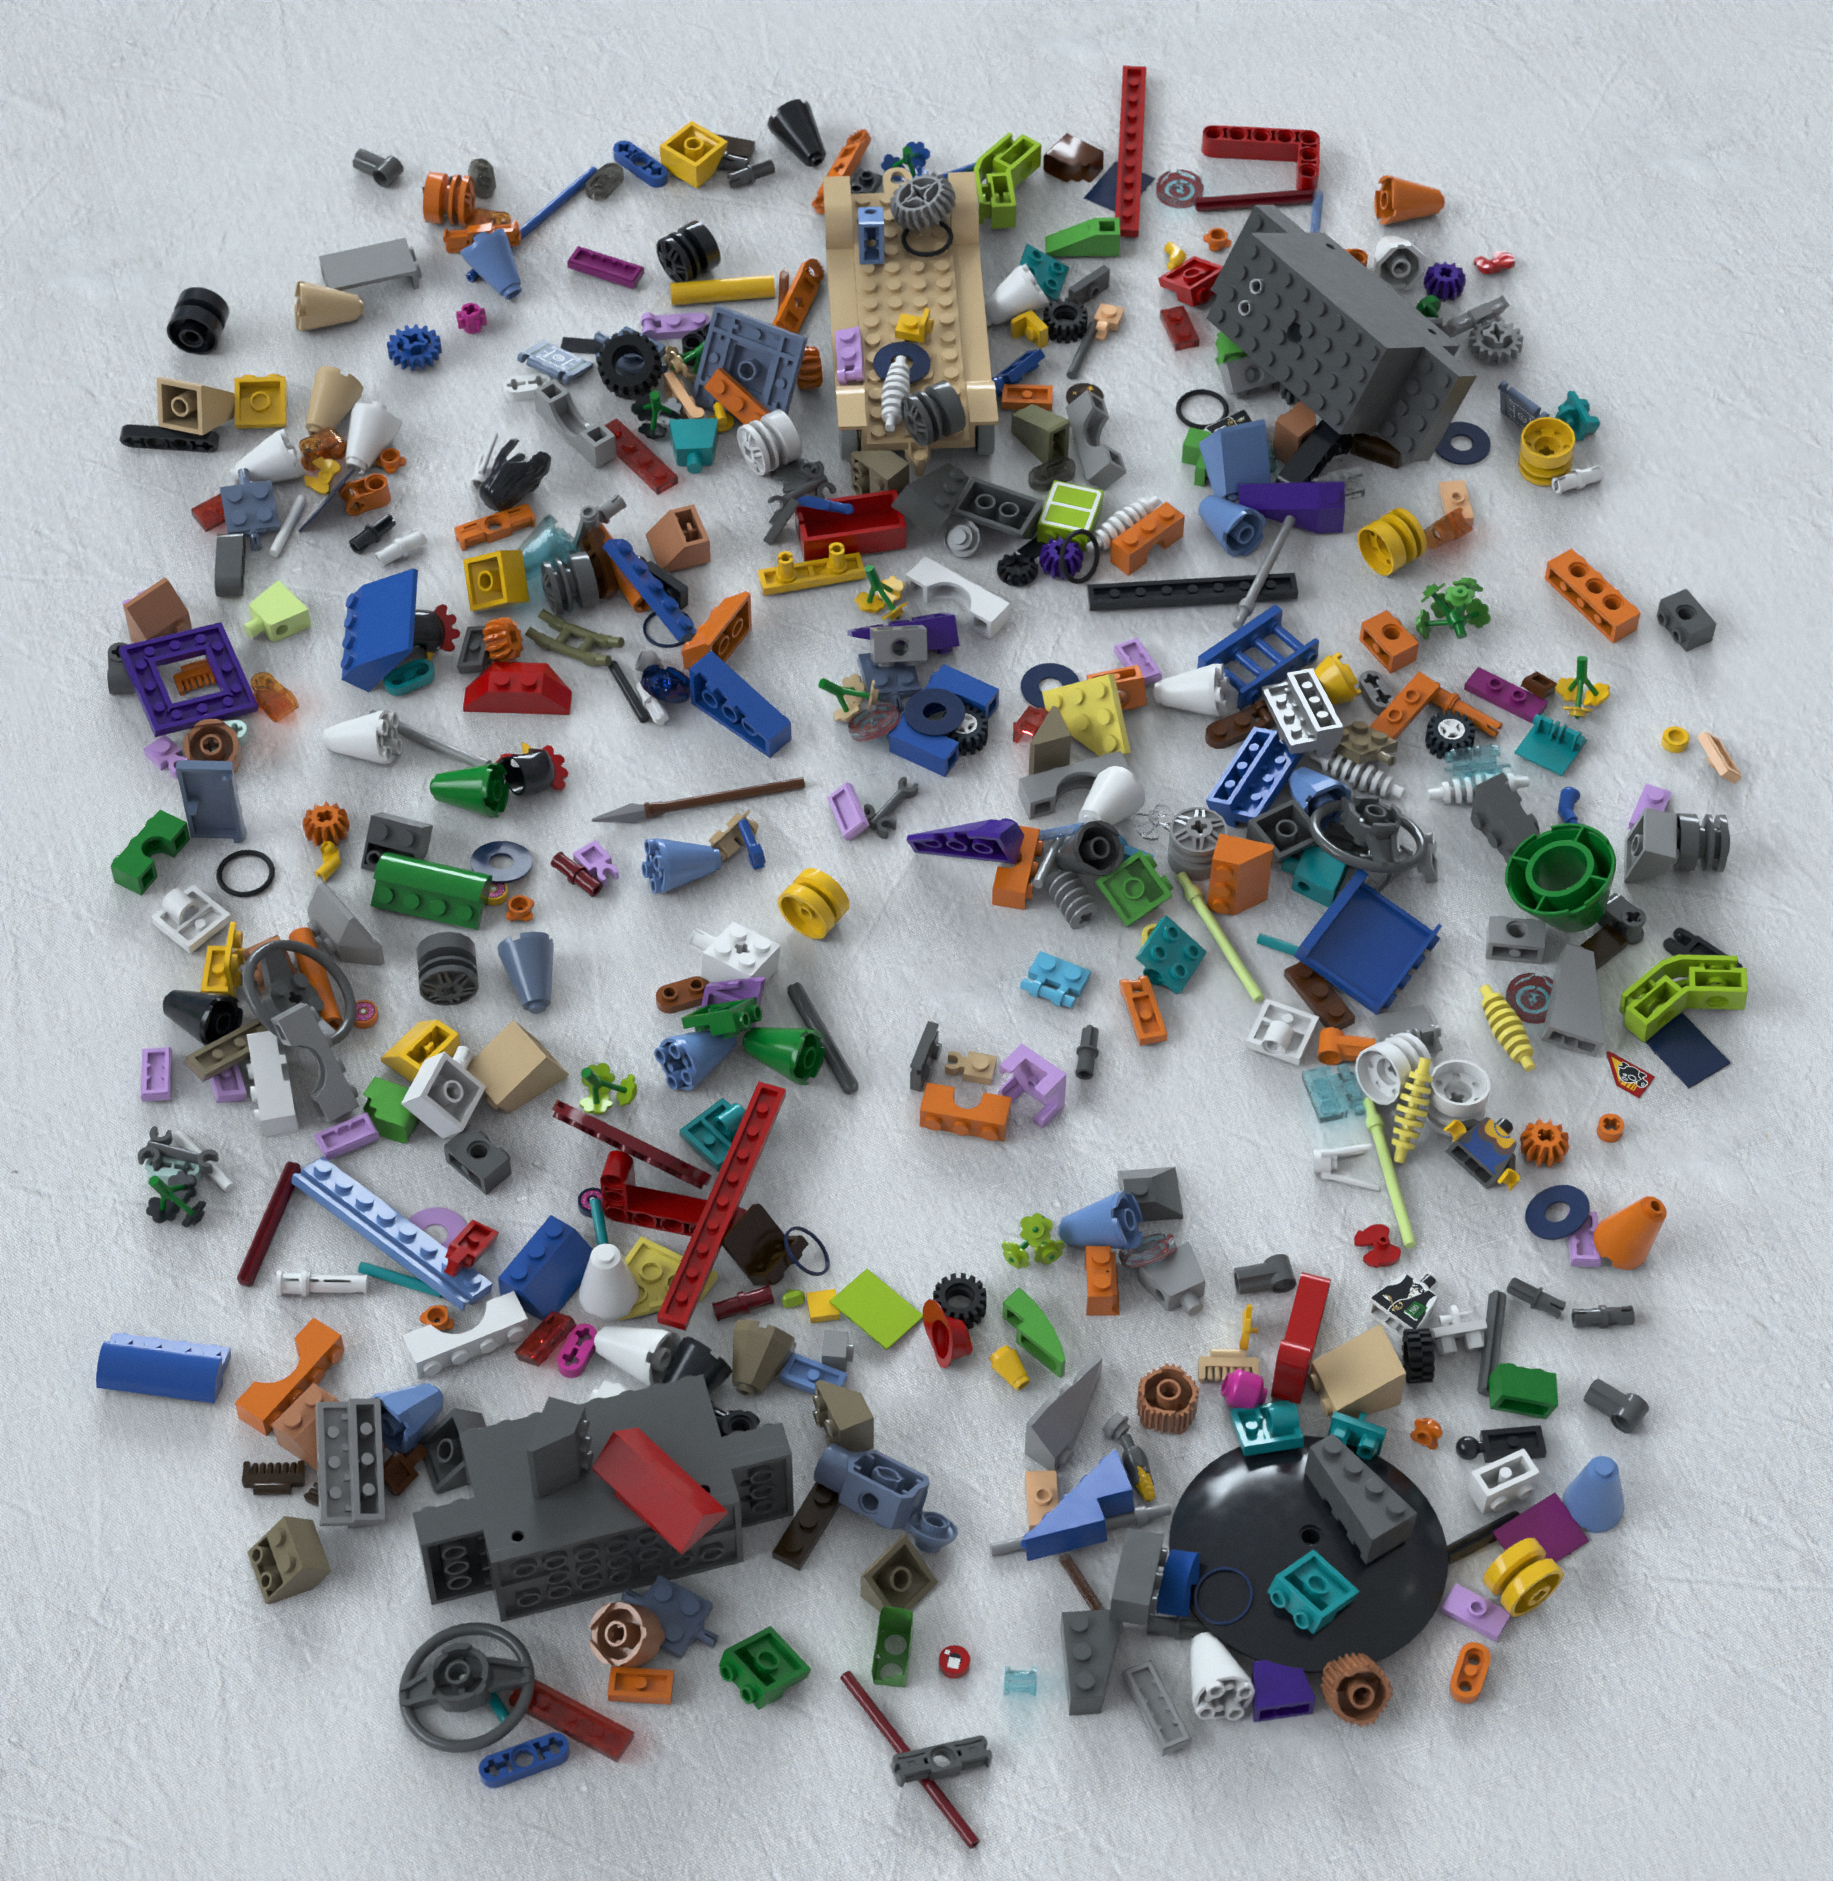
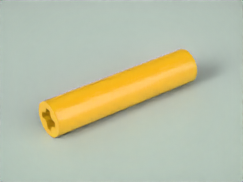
(722, 290)

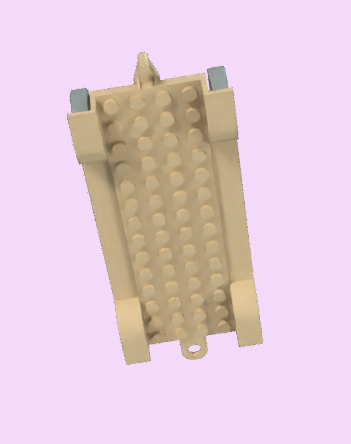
(907, 284)

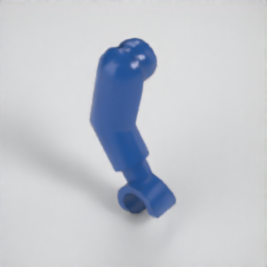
(1567, 799)

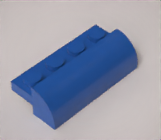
(1253, 777)
(162, 1367)

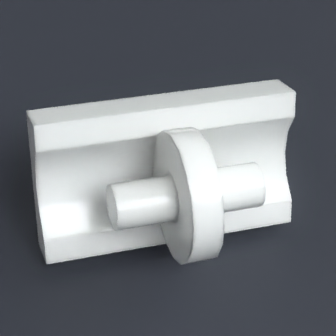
(1471, 1331)

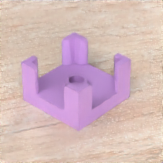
(1037, 1079)

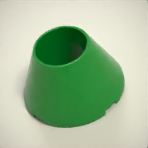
(1559, 859)

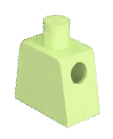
(277, 614)

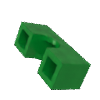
(160, 835)

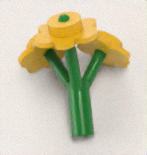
(888, 590)
(1573, 690)

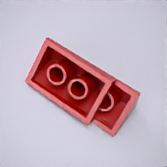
(657, 1489)

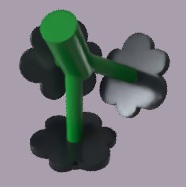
(648, 407)
(173, 1197)

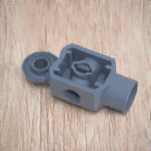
(884, 1493)

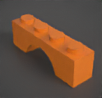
(266, 1402)

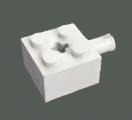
(736, 954)
(444, 1092)

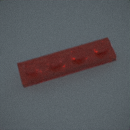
(641, 459)
(577, 1721)

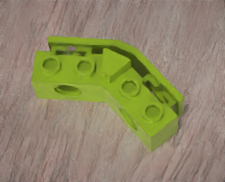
(1005, 168)
(1658, 999)

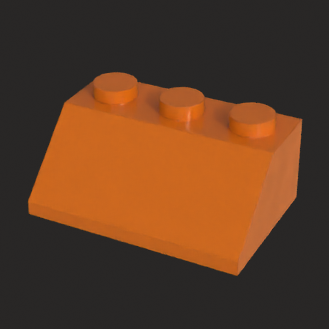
(722, 631)
(1239, 874)

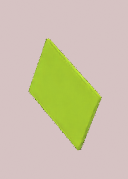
(876, 1309)

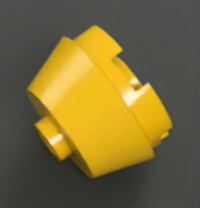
(1337, 680)

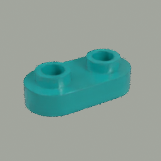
(408, 678)

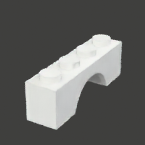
(934, 582)
(435, 1350)

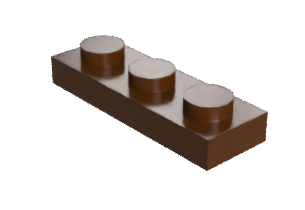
(1319, 996)

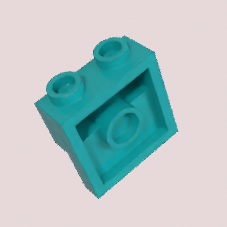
(1311, 1591)

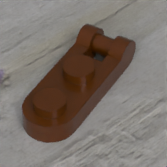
(600, 562)
(1238, 726)

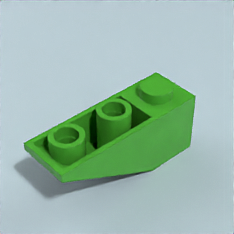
(1088, 238)

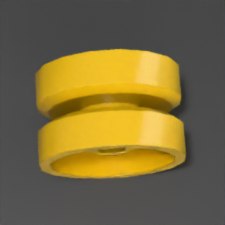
(813, 903)
(1523, 1577)

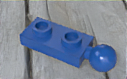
(1012, 374)

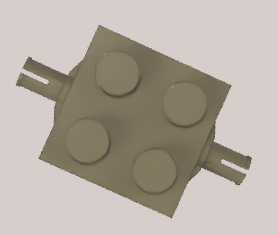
(1366, 744)

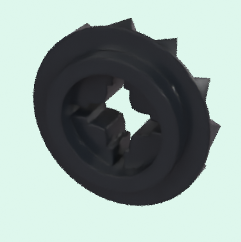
(1009, 574)

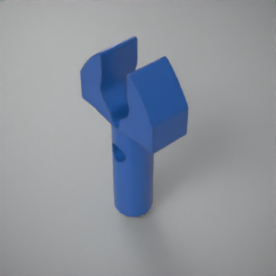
(755, 851)

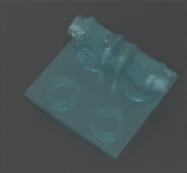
(1484, 761)

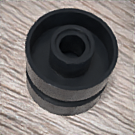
(198, 320)

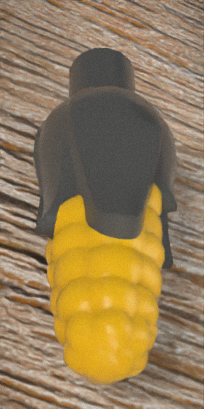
(1137, 1467)

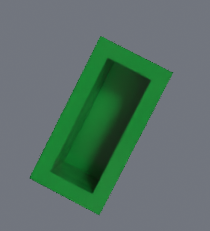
(1523, 1391)

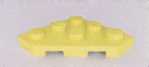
(1092, 713)
(654, 1272)

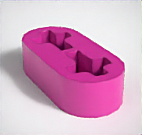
(572, 1347)

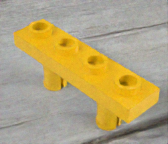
(812, 573)

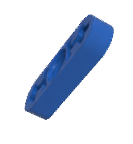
(628, 154)
(530, 1747)

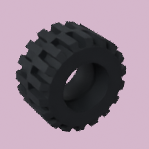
(622, 346)

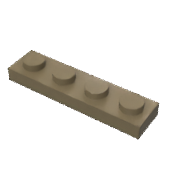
(223, 1052)

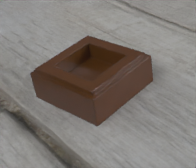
(1539, 685)

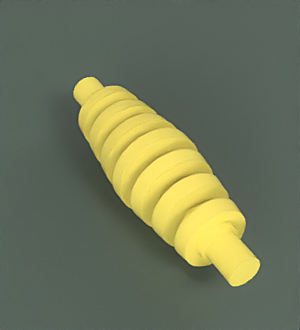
(1507, 1027)
(1412, 1110)

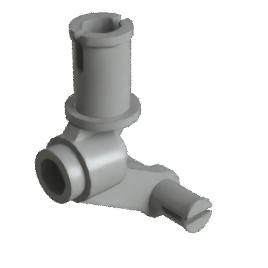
(594, 516)

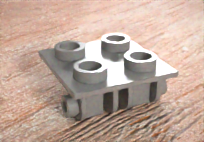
(1408, 1020)

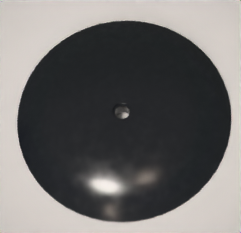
(1260, 1517)

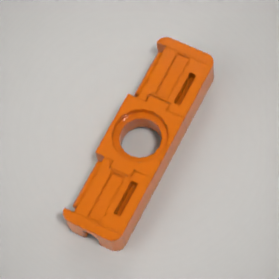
(459, 239)
(478, 530)

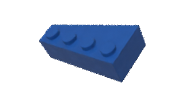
(737, 705)

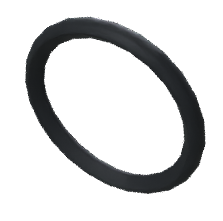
(928, 254)
(1195, 392)
(1062, 556)
(248, 893)

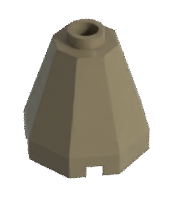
(758, 1355)

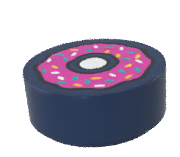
(584, 1200)

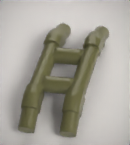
(566, 630)

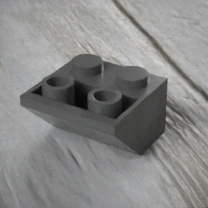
(396, 836)

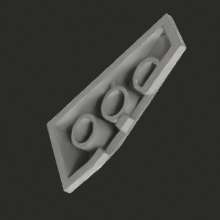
(1057, 1423)

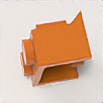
(1101, 1281)

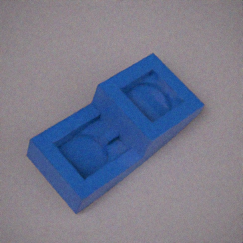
(1178, 1576)

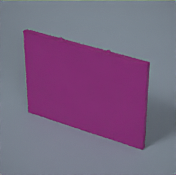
(1547, 1523)

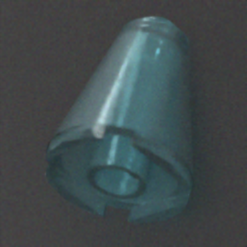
(546, 544)

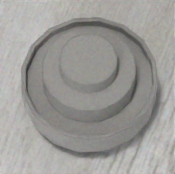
(963, 538)

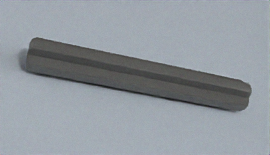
(1492, 1339)

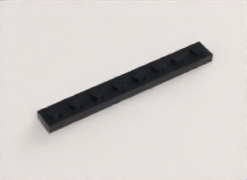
(1188, 592)

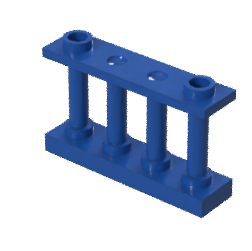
(1252, 635)

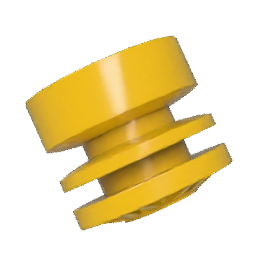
(1546, 450)
(1392, 541)

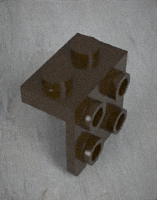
(759, 1247)

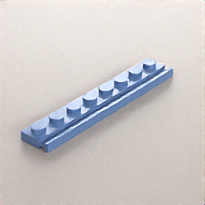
(389, 1232)

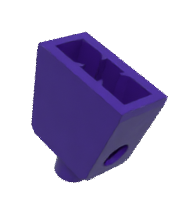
(1280, 1692)

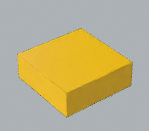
(819, 1306)

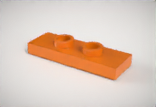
(1406, 706)

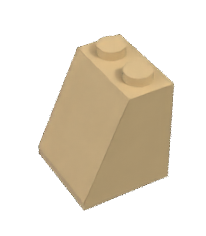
(192, 406)
(515, 1068)
(1359, 1376)

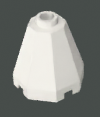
(1399, 263)

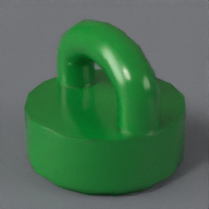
(1429, 306)

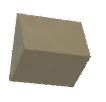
(1050, 744)
(897, 1577)

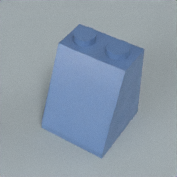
(1236, 457)

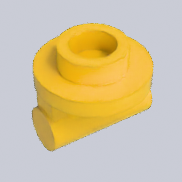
(725, 420)

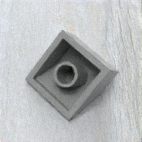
(1651, 846)

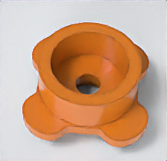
(1217, 239)
(390, 460)
(520, 903)
(437, 1312)
(1426, 1432)

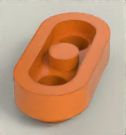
(1468, 1674)

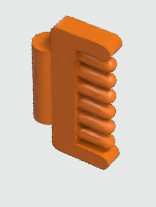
(191, 673)

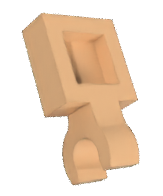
(1107, 318)

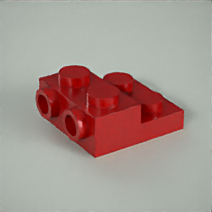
(1192, 280)

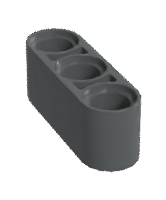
(230, 564)

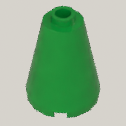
(473, 789)
(787, 1051)

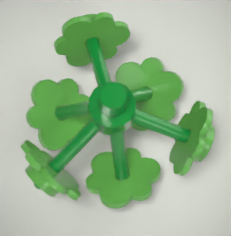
(1453, 606)

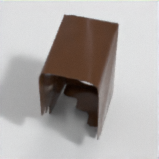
(1073, 160)

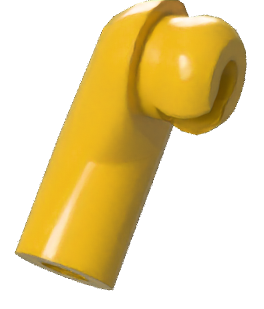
(1177, 255)
(331, 860)

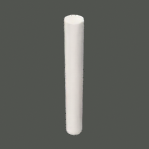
(287, 526)
(217, 1175)

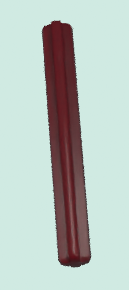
(1250, 200)
(268, 1225)

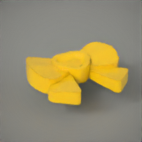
(329, 469)
(1246, 1329)

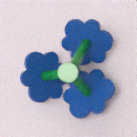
(913, 156)

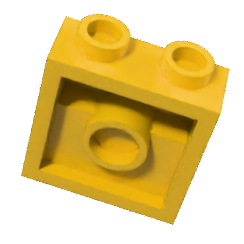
(261, 401)

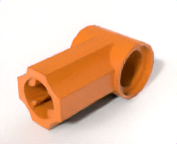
(1335, 1046)

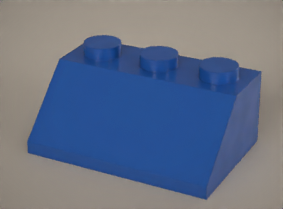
(547, 1268)

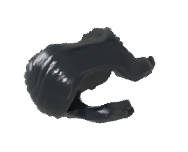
(513, 477)

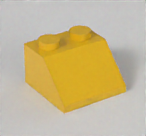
(692, 154)
(496, 580)

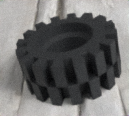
(1065, 330)
(962, 1287)
(1418, 1355)

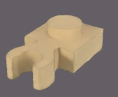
(976, 1068)

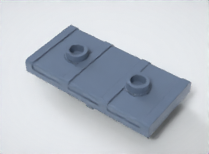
(211, 799)

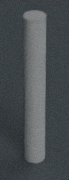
(1047, 862)

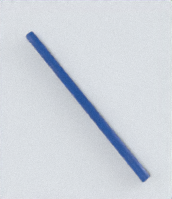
(548, 210)

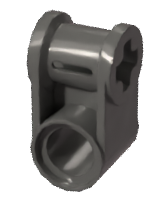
(116, 674)
(1623, 918)

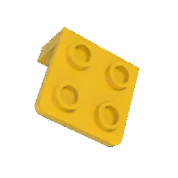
(223, 965)

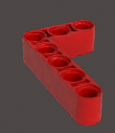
(1267, 145)
(645, 1206)
(1300, 1339)

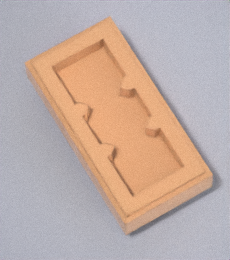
(1455, 495)
(1719, 757)
(1041, 1494)

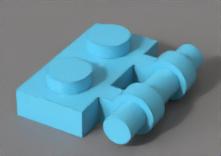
(1057, 974)

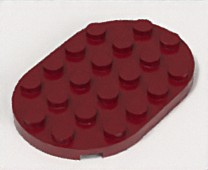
(630, 1145)

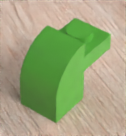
(1192, 454)

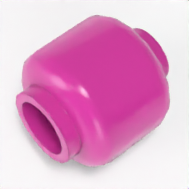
(1243, 1389)

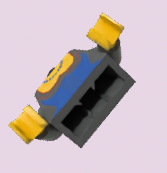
(1485, 1150)

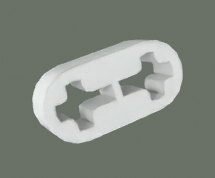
(525, 386)

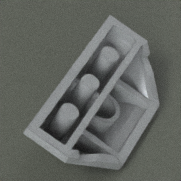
(340, 929)

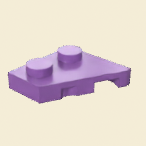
(734, 990)

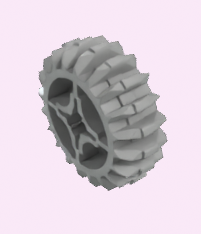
(922, 201)

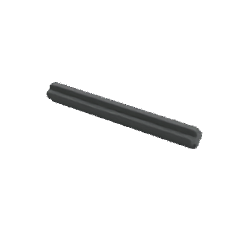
(832, 1053)

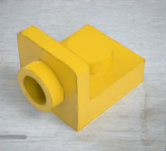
(1031, 326)
(914, 327)

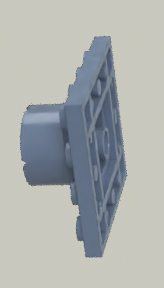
(754, 354)

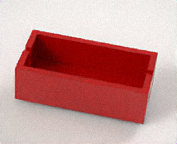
(869, 529)

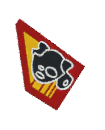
(1629, 1076)

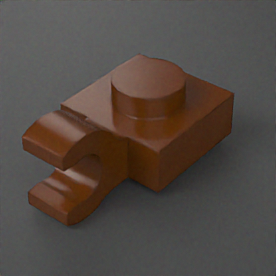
(400, 1469)

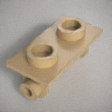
(725, 840)

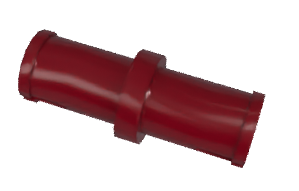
(576, 874)
(743, 1303)

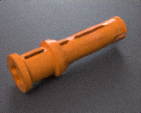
(1449, 701)

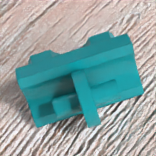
(1576, 415)
(1358, 1433)

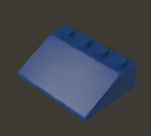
(379, 628)

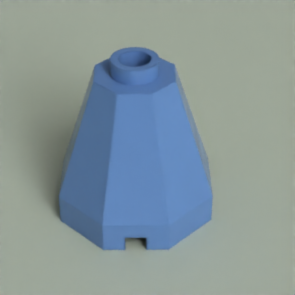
(1314, 790)
(408, 1415)

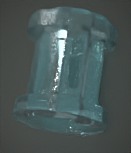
(1020, 1681)

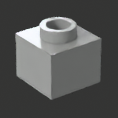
(837, 1350)

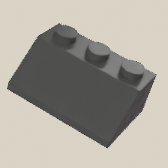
(999, 508)
(559, 1447)

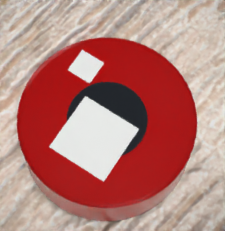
(954, 1661)

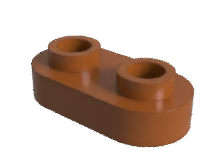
(683, 994)

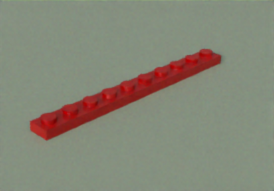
(1130, 150)
(721, 1206)

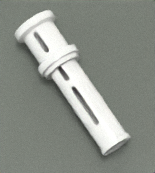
(305, 1283)

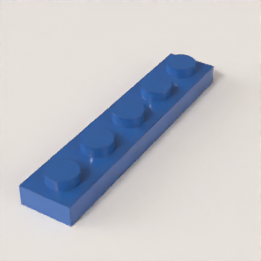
(650, 589)

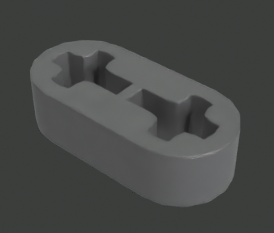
(1372, 695)

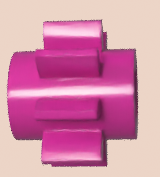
(471, 318)

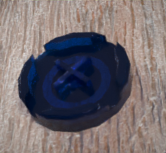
(666, 684)

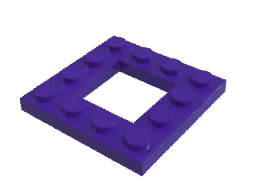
(167, 717)

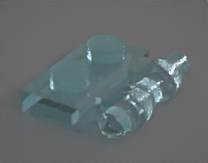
(1326, 1096)

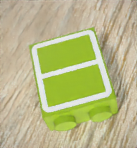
(1070, 509)

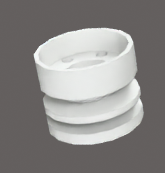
(769, 442)
(1386, 1067)
(1458, 1093)

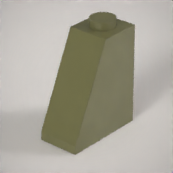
(1041, 432)

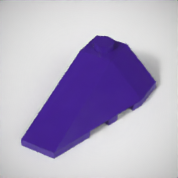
(1314, 504)
(940, 627)
(979, 840)

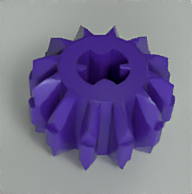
(1444, 281)
(1050, 558)

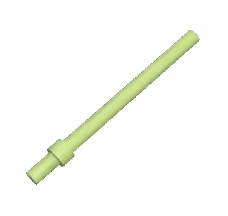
(1195, 897)
(1376, 1126)

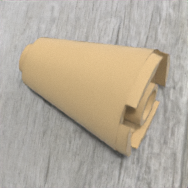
(324, 306)
(331, 398)

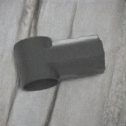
(382, 170)
(1273, 1274)
(1623, 1409)

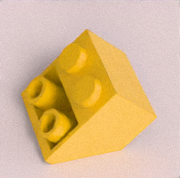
(418, 1044)

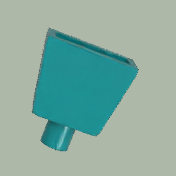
(694, 442)
(1316, 875)

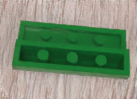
(430, 890)

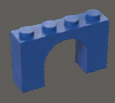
(940, 752)

